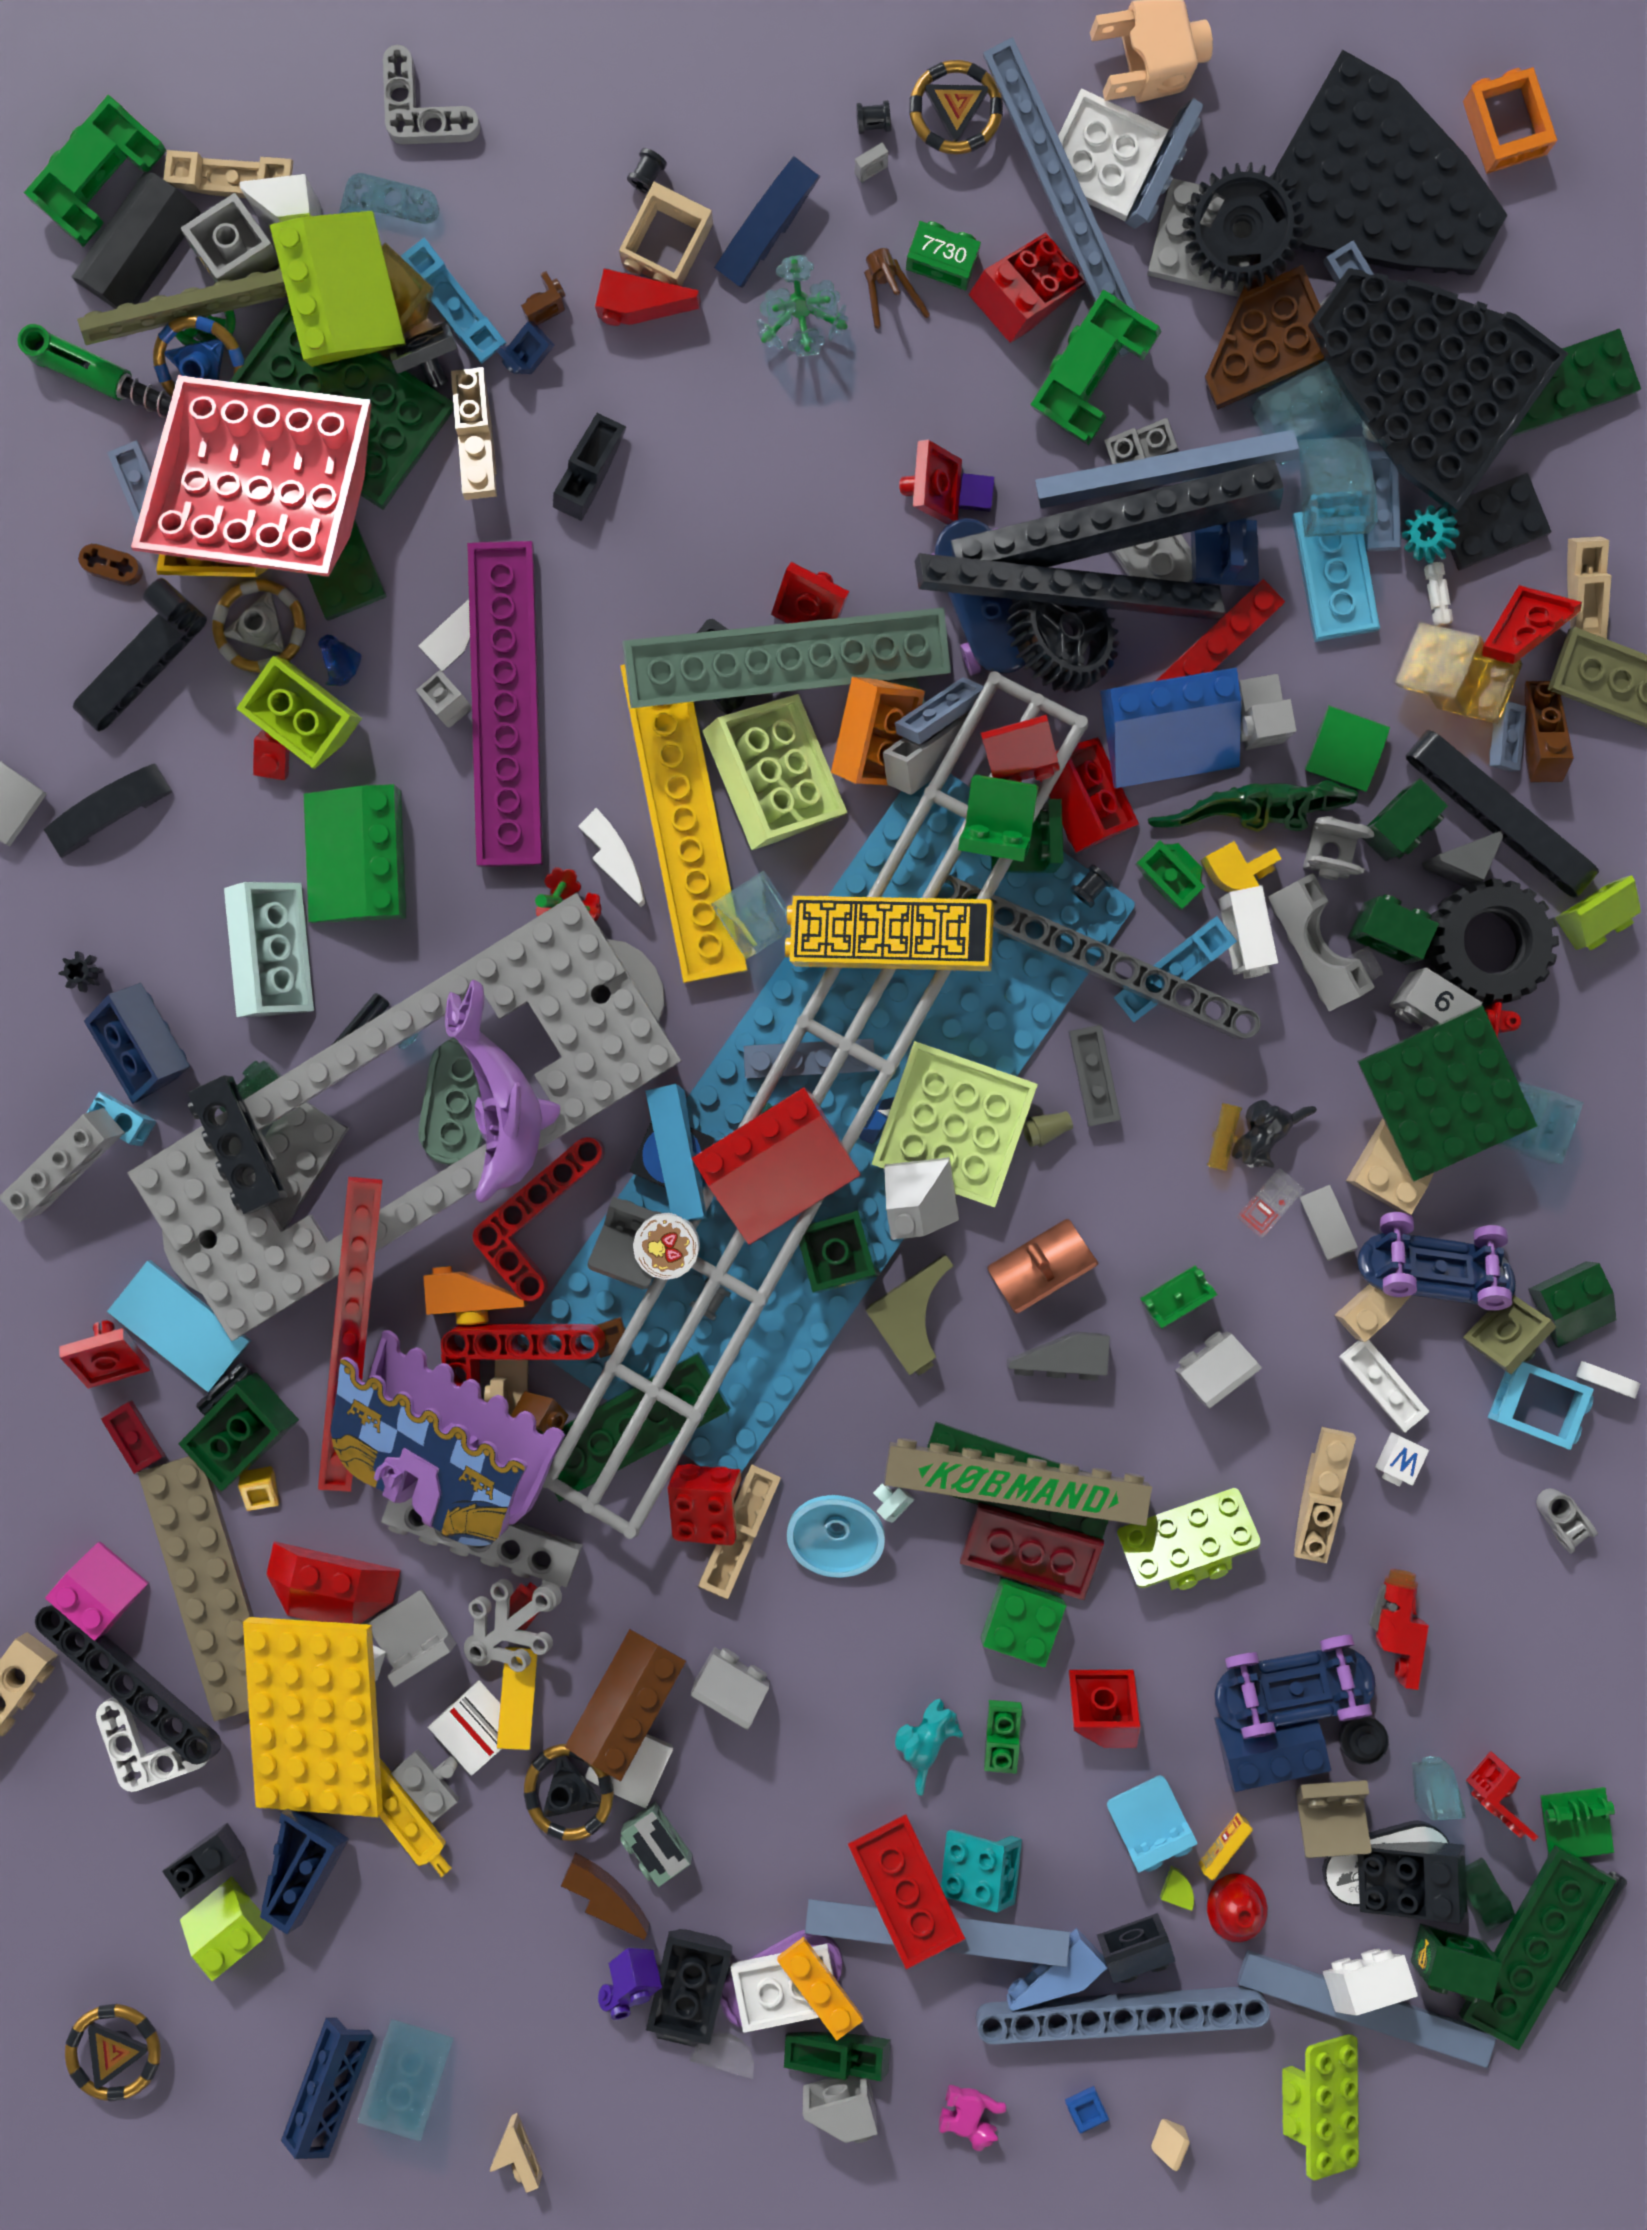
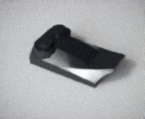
(691, 1989)

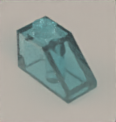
(1437, 1789)

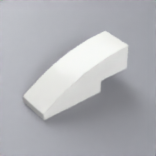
(613, 855)

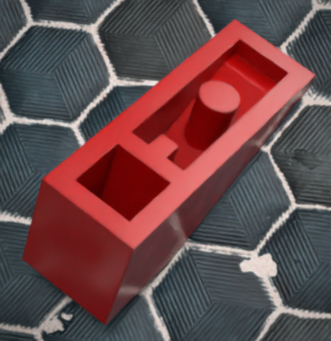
(638, 299)

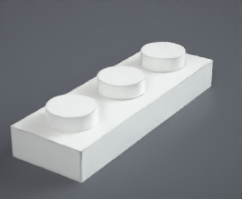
(1384, 1384)

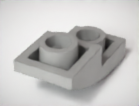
(1142, 443)
(1328, 1223)

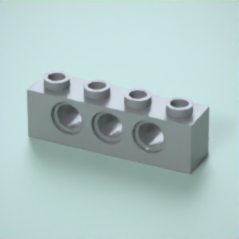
(61, 1164)

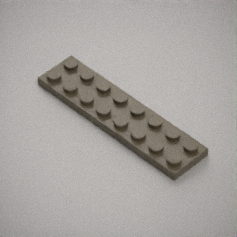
(202, 1578)

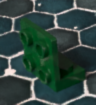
(1046, 842)

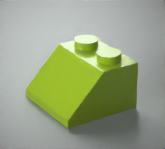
(1600, 913)
(223, 1928)

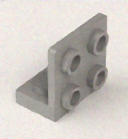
(411, 1636)

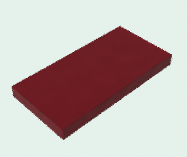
(1031, 1551)

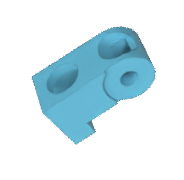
(133, 1123)

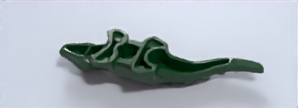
(1264, 804)

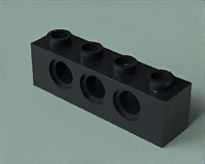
(253, 1153)

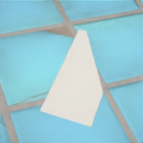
(449, 638)

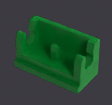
(1178, 1296)

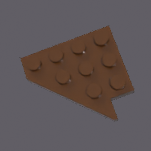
(1265, 338)

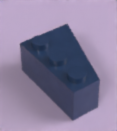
(300, 1868)

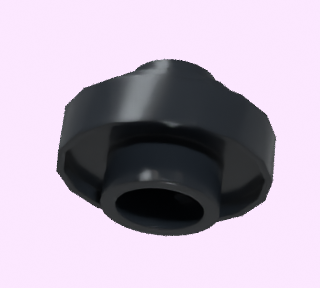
(1363, 1740)

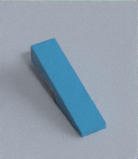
(675, 1151)

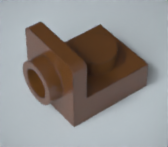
(545, 305)

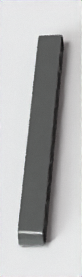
(1110, 958)

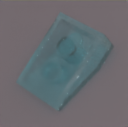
(405, 2080)

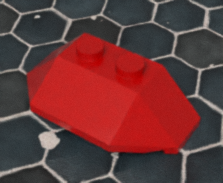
(329, 1586)

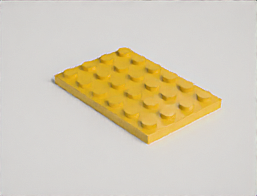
(313, 1716)

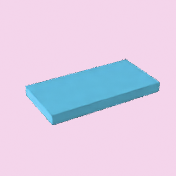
(1336, 583)
(177, 1325)

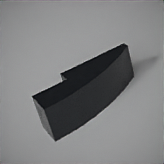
(588, 466)

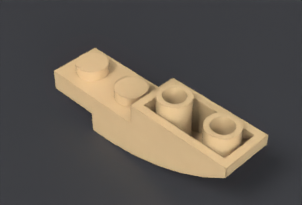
(474, 433)
(1322, 1495)

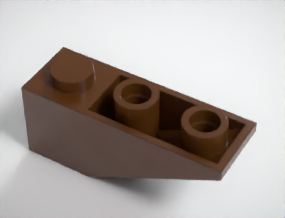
(1546, 734)

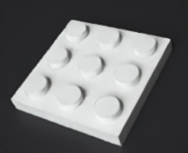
(1109, 151)

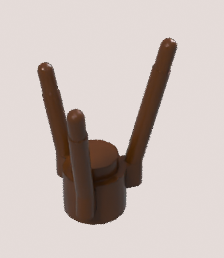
(884, 269)

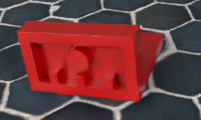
(1492, 1783)

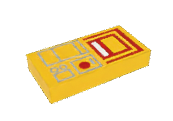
(1225, 1846)

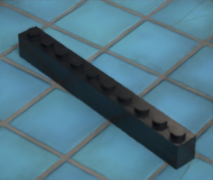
(1130, 519)

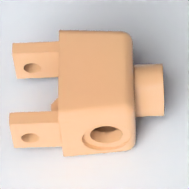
(1158, 47)

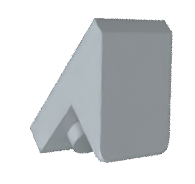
(444, 699)

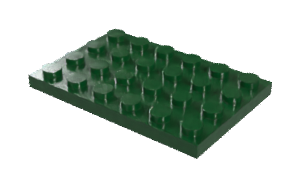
(403, 408)

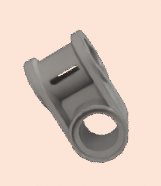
(1568, 1523)

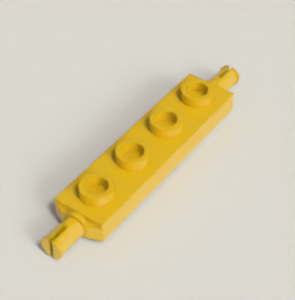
(410, 1824)

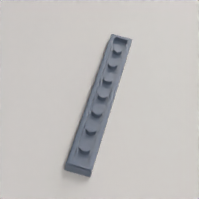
(1166, 468)
(982, 1937)
(1396, 2020)

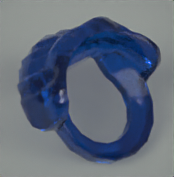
(339, 660)

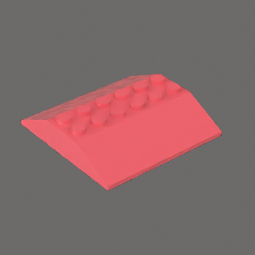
(255, 476)

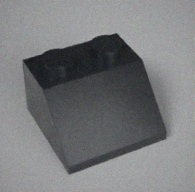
(1136, 1949)

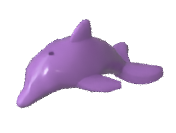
(508, 1108)

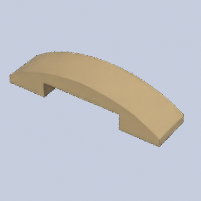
(219, 176)

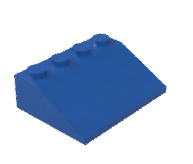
(1173, 727)

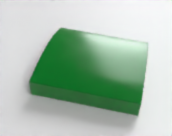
(1347, 748)

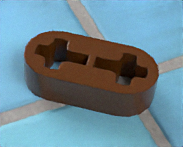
(109, 571)

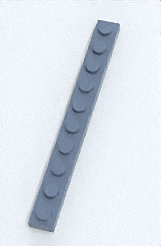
(1055, 172)

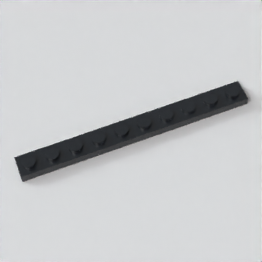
(1068, 586)

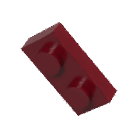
(133, 1437)

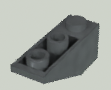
(1071, 1353)

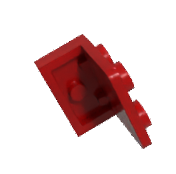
(703, 1504)

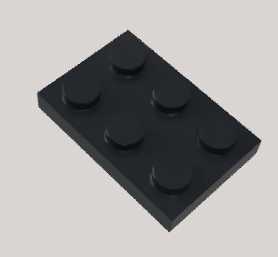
(1497, 521)

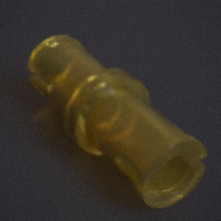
(1224, 1136)

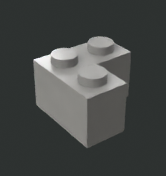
(1264, 713)

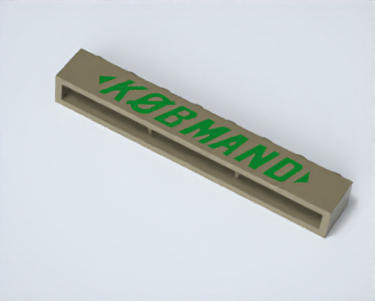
(1018, 1483)

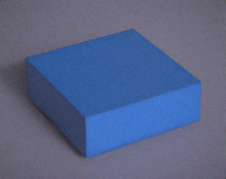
(1087, 2109)

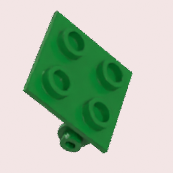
(1578, 1821)

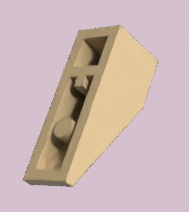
(1369, 1312)

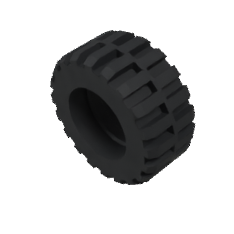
(1531, 933)

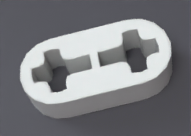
(1608, 1379)

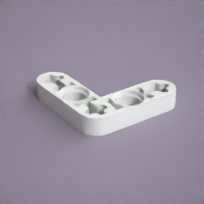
(144, 1762)

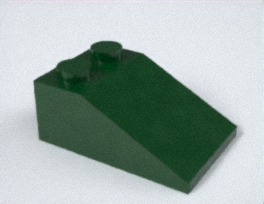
(238, 1431)

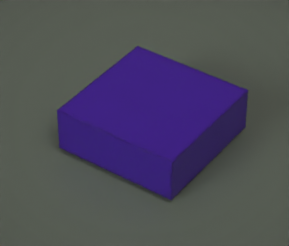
(976, 492)

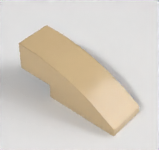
(1589, 583)

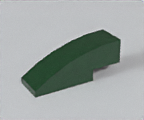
(849, 2056)

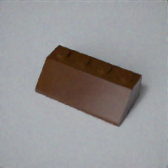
(625, 1704)

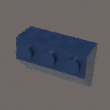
(136, 1042)
(1283, 1756)

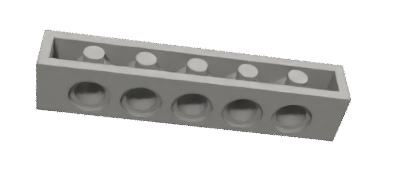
(562, 1551)

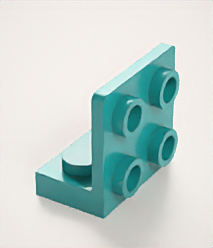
(981, 1870)

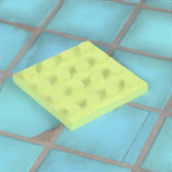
(960, 1113)

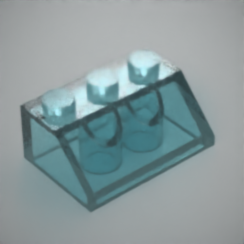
(1308, 405)

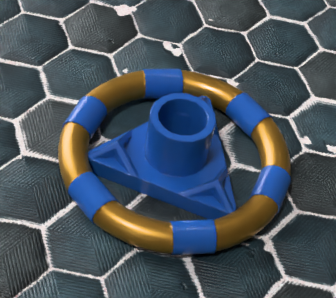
(197, 359)

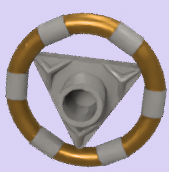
(258, 624)

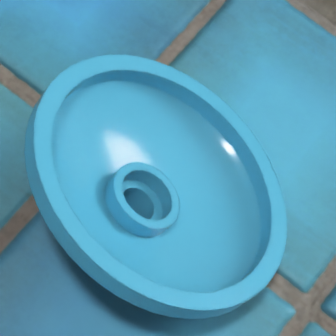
(832, 1547)

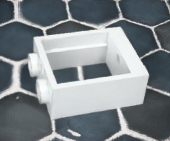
(1248, 921)

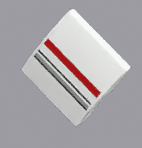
(470, 1728)

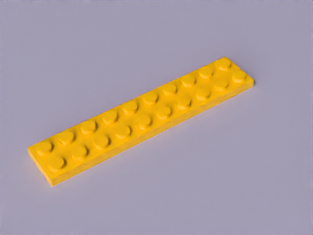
(685, 836)

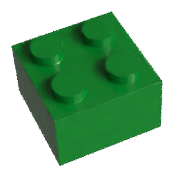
(1023, 1622)

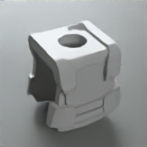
(1345, 837)

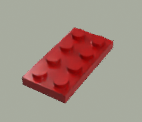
(906, 1891)

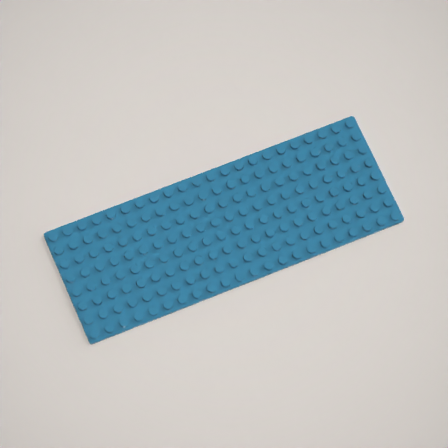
(976, 1016)

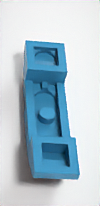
(454, 303)
(1182, 962)

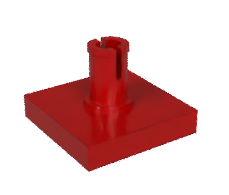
(935, 482)
(808, 596)
(105, 1356)

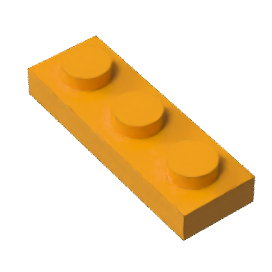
(820, 1988)

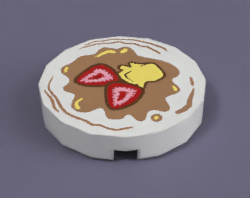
(666, 1246)

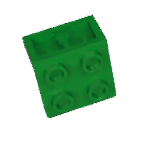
(999, 818)

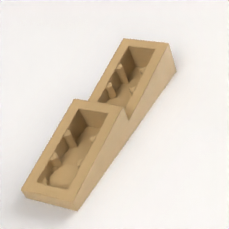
(750, 1510)

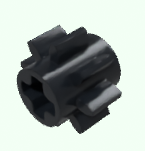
(73, 975)

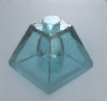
(753, 914)

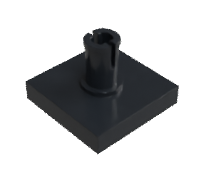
(423, 350)

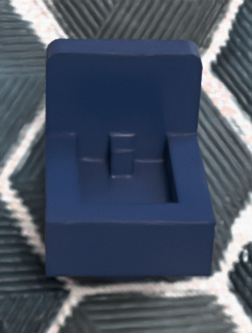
(526, 350)

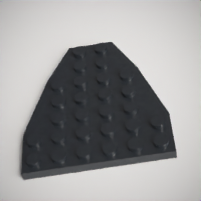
(1385, 177)
(1432, 375)

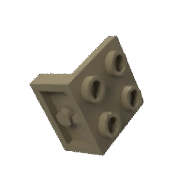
(1333, 1819)

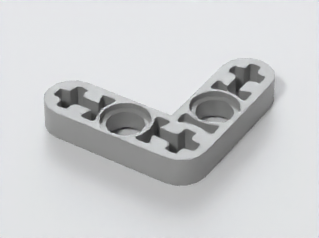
(407, 110)

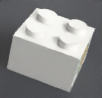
(1369, 1982)

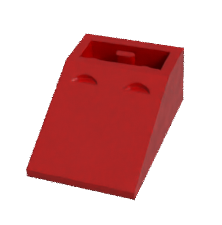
(1026, 286)

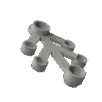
(507, 1628)

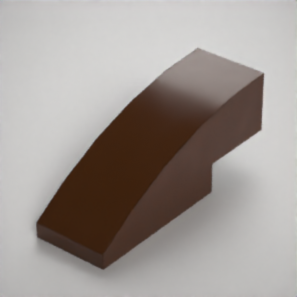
(606, 1896)

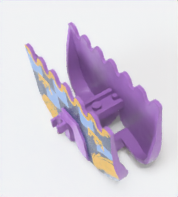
(439, 1444)

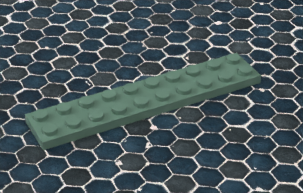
(785, 657)

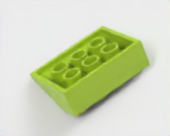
(337, 286)

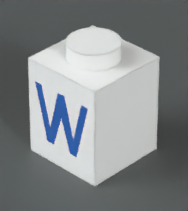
(1401, 1460)

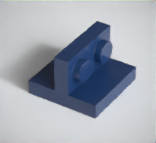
(1226, 554)

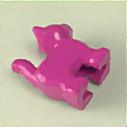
(966, 2116)

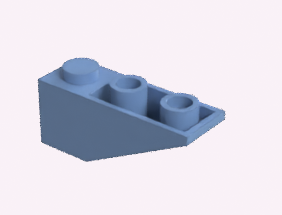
(1051, 1981)

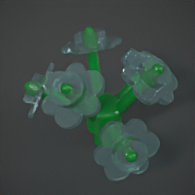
(782, 306)

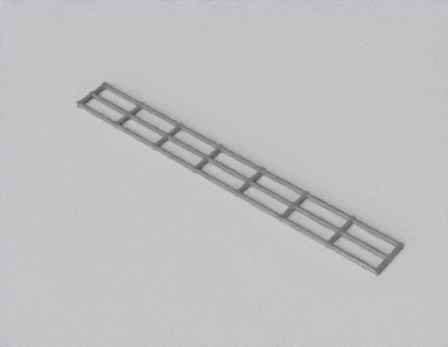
(845, 1046)

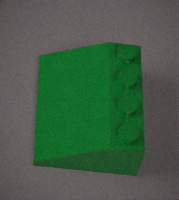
(355, 854)

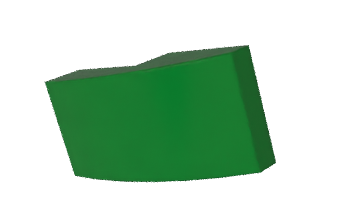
(1002, 1736)

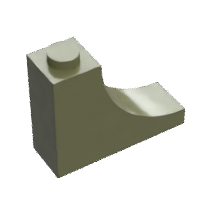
(902, 1316)

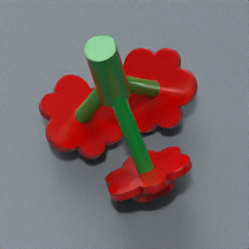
(564, 885)

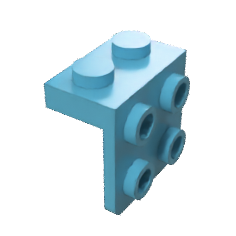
(1151, 1824)

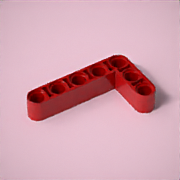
(530, 1210)
(509, 1348)

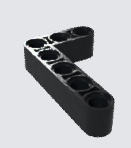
(143, 657)

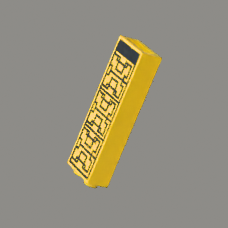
(890, 933)

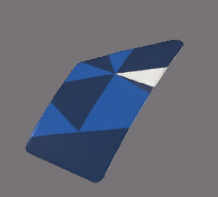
(876, 1120)

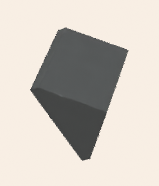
(1466, 863)

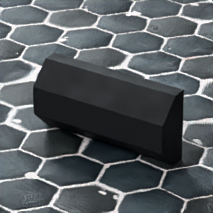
(136, 242)

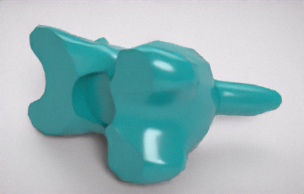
(923, 1742)

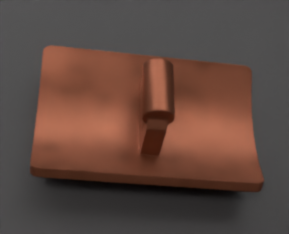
(1042, 1265)

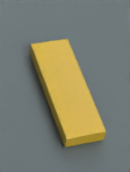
(517, 1704)

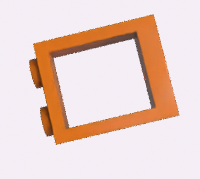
(1518, 151)

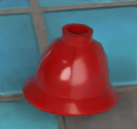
(1237, 1907)

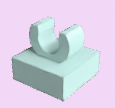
(893, 1502)

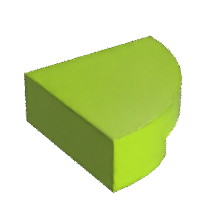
(1177, 1890)

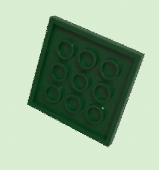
(1447, 1093)

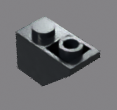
(204, 1860)

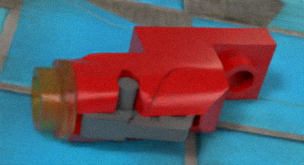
(1397, 1628)

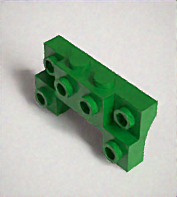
(87, 163)
(1086, 360)

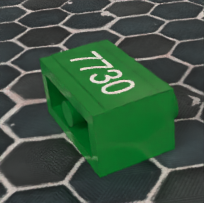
(943, 254)

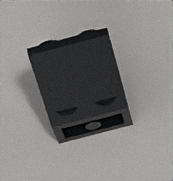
(1414, 1881)

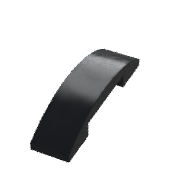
(106, 807)

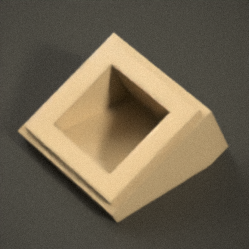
(1171, 2143)

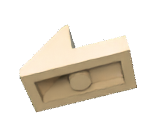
(517, 2149)

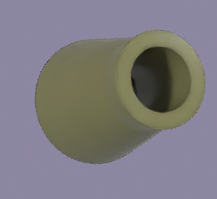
(1045, 1128)

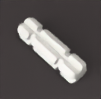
(1438, 594)

